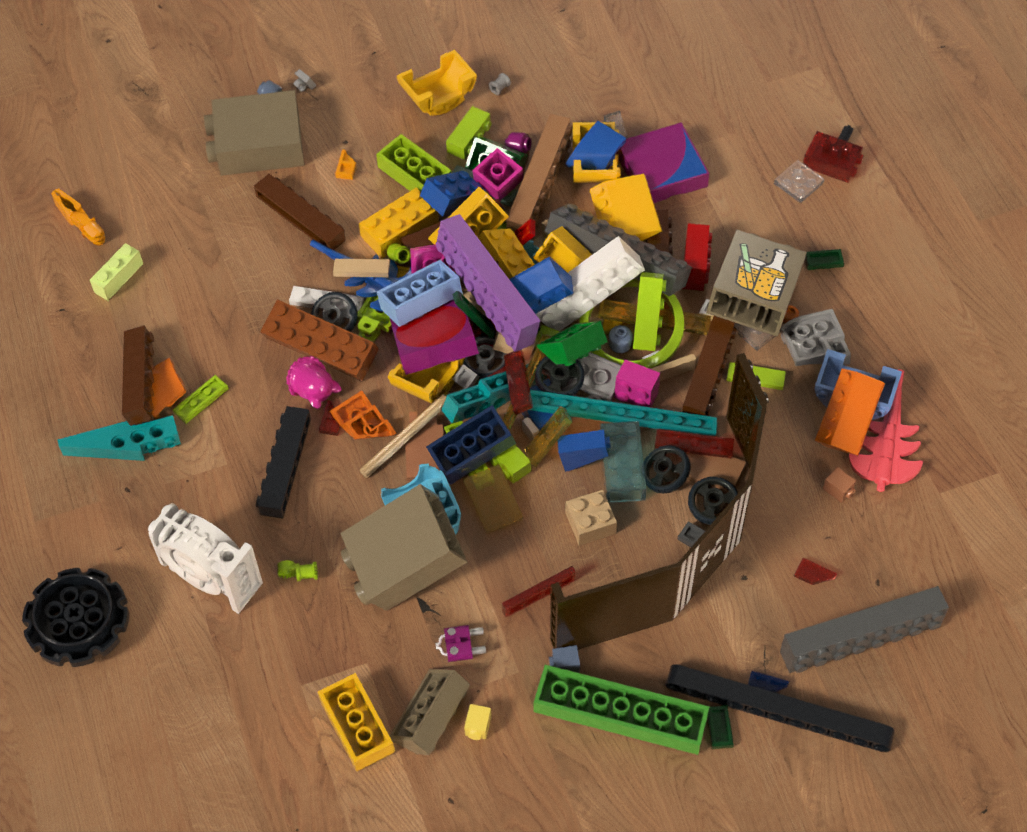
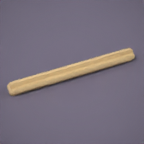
(404, 436)

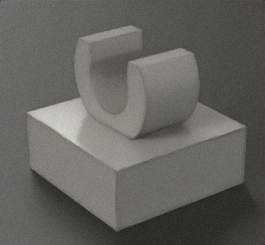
(303, 81)
(465, 377)

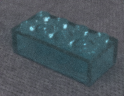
(624, 464)

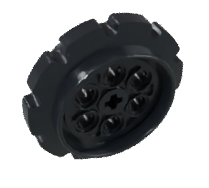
(75, 617)

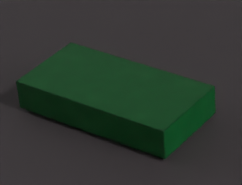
(824, 259)
(720, 727)

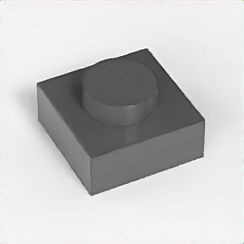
(690, 534)

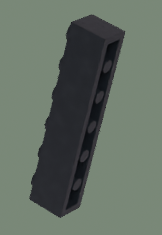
(284, 462)

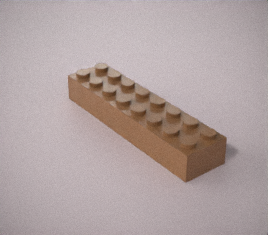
(541, 173)

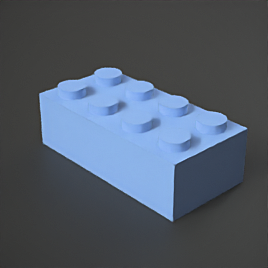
(419, 292)

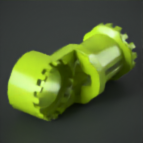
(291, 569)

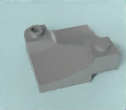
(813, 336)

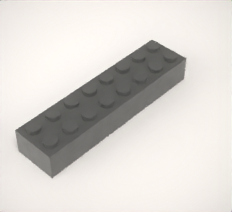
(597, 233)
(863, 630)

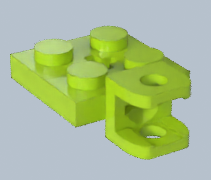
(371, 321)

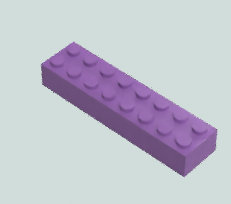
(487, 283)

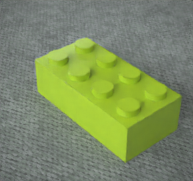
(409, 163)

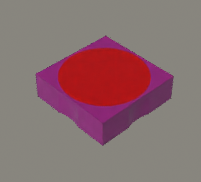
(435, 338)

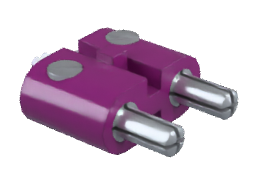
(459, 643)

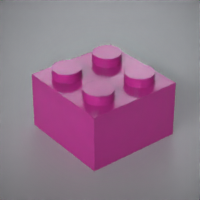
(498, 174)
(636, 384)

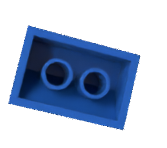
(543, 284)

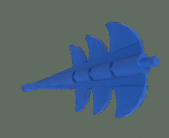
(373, 283)

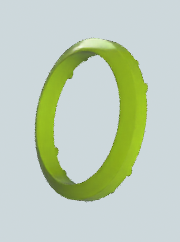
(670, 348)

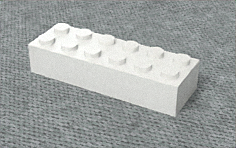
(593, 282)

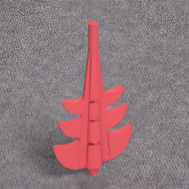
(884, 463)

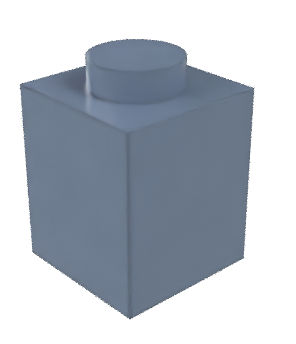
(565, 658)

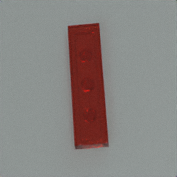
(518, 382)
(696, 443)
(537, 592)

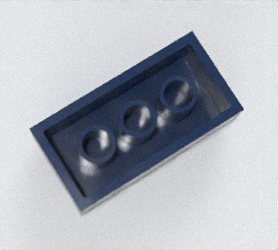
(471, 444)

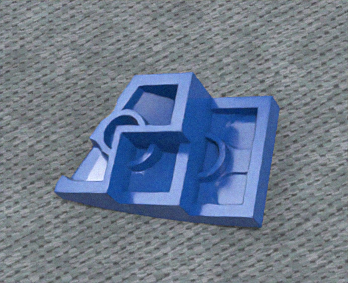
(597, 148)

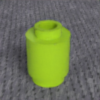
(398, 253)

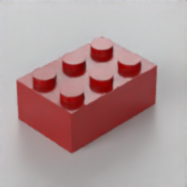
(698, 255)

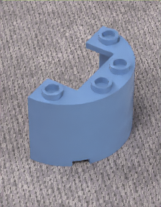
(830, 372)

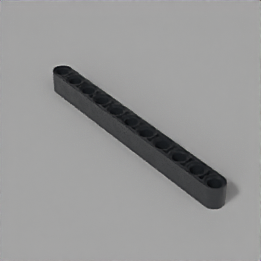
(780, 708)

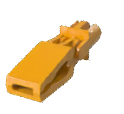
(78, 217)

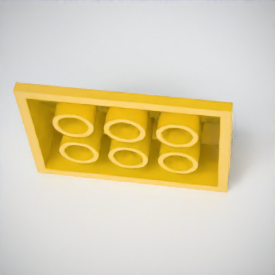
(627, 205)

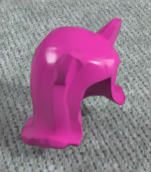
(311, 381)

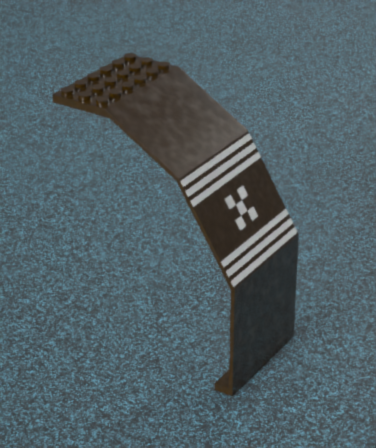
(663, 592)

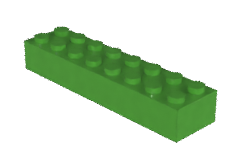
(621, 709)

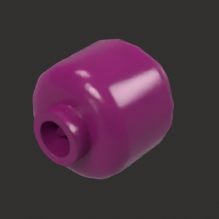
(519, 141)

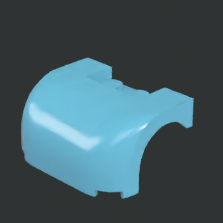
(437, 483)

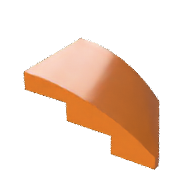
(166, 386)
(361, 418)

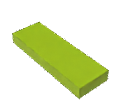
(768, 377)
(200, 399)

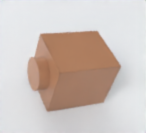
(840, 485)

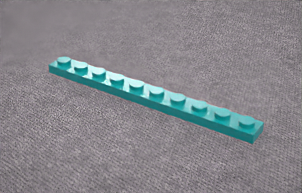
(621, 412)

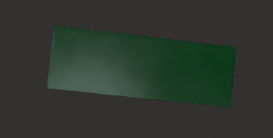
(474, 314)

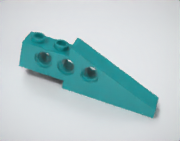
(473, 400)
(106, 440)

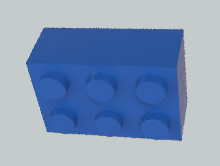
(448, 191)

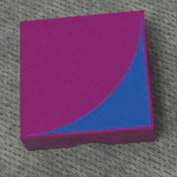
(666, 160)

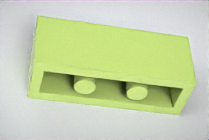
(116, 271)

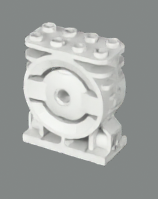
(205, 556)

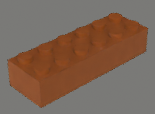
(320, 339)

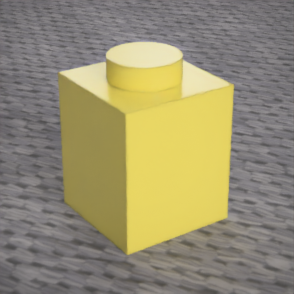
(477, 722)

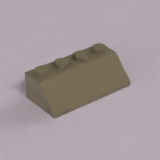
(430, 711)

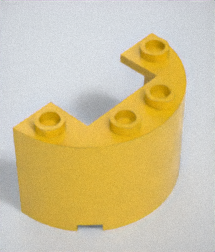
(440, 89)
(592, 176)
(427, 383)

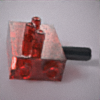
(834, 155)

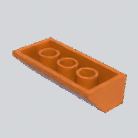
(849, 412)

